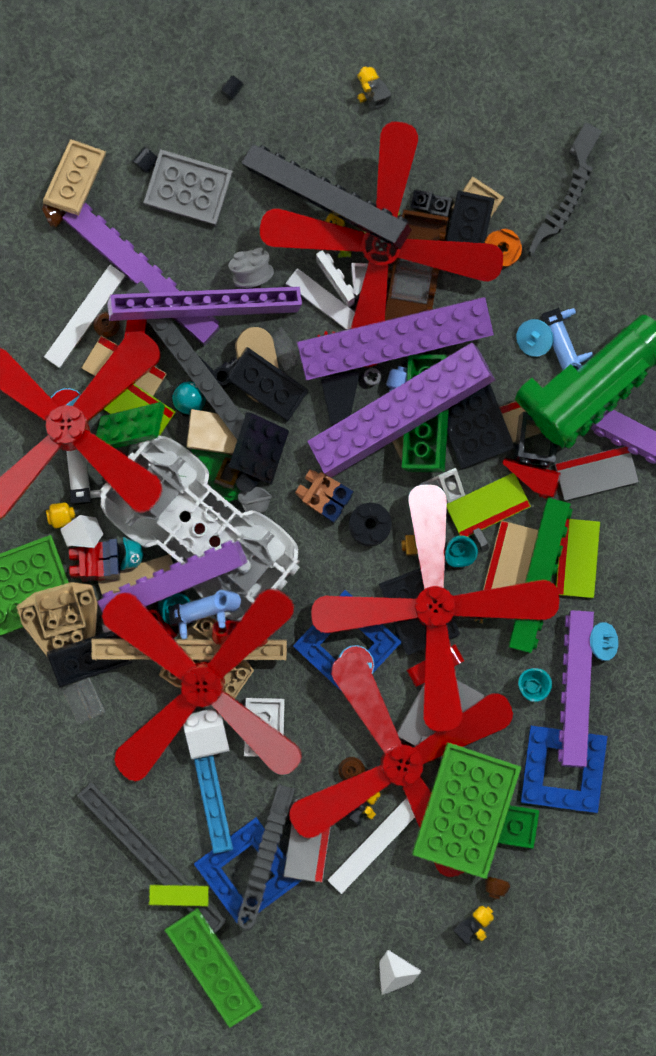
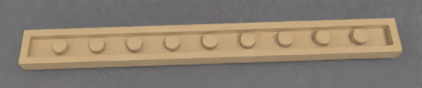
(196, 648)

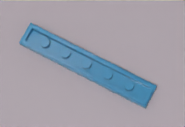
(213, 804)

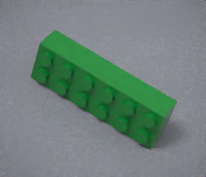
(426, 444)

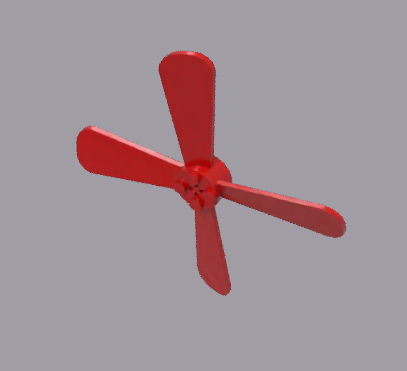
(396, 156)
(126, 365)
(521, 601)
(137, 626)
(354, 678)

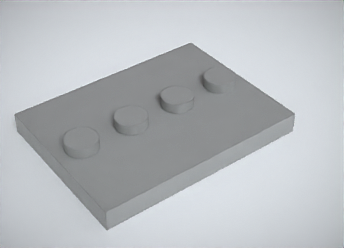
(188, 187)
(413, 726)

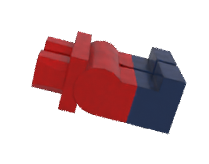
(97, 562)

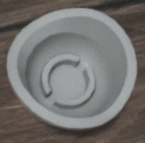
(255, 500)

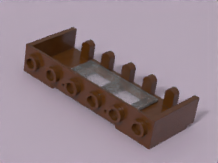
(413, 283)

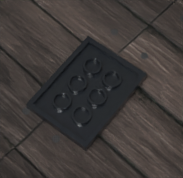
(478, 428)
(411, 631)

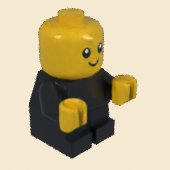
(364, 809)
(473, 925)

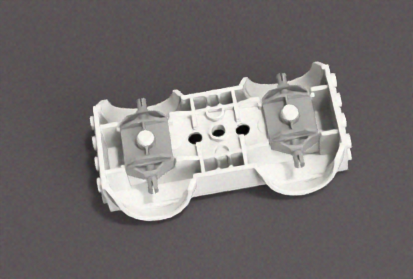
(267, 546)

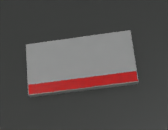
(596, 473)
(306, 856)

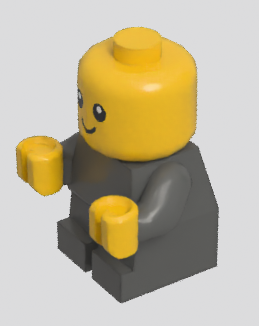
(375, 89)

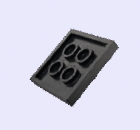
(258, 448)

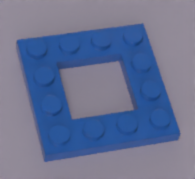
(310, 646)
(533, 790)
(211, 870)

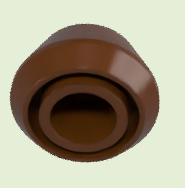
(53, 215)
(101, 328)
(350, 763)
(496, 887)

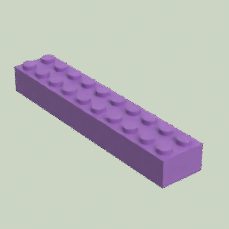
(395, 338)
(401, 410)

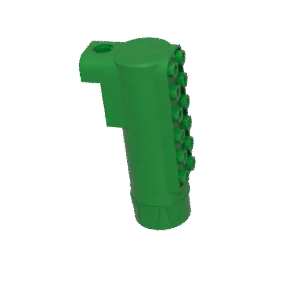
(584, 395)

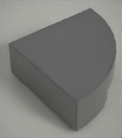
(481, 540)

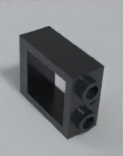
(527, 458)

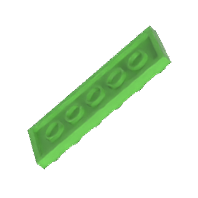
(213, 968)

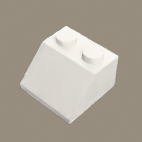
(205, 734)

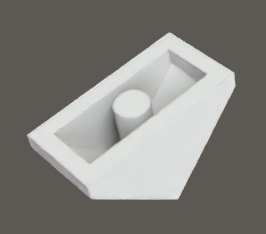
(358, 273)
(449, 483)
(82, 532)
(395, 972)

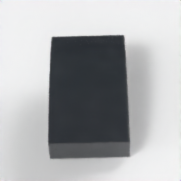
(431, 203)

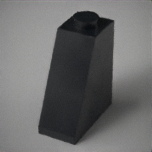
(340, 395)

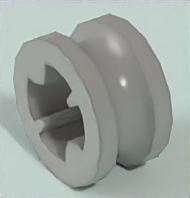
(370, 382)

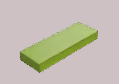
(178, 895)

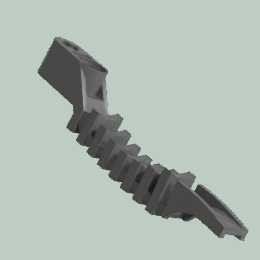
(580, 149)
(265, 856)

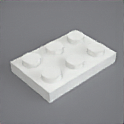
(336, 278)
(268, 710)

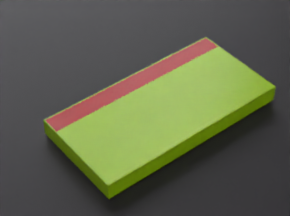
(137, 397)
(488, 505)
(578, 559)

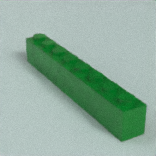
(542, 566)

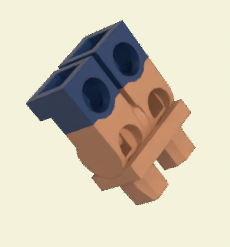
(318, 494)

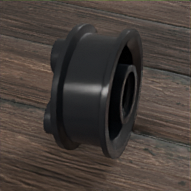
(373, 512)

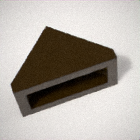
(226, 476)

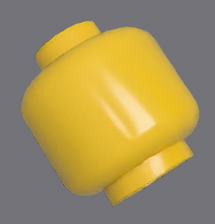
(60, 514)

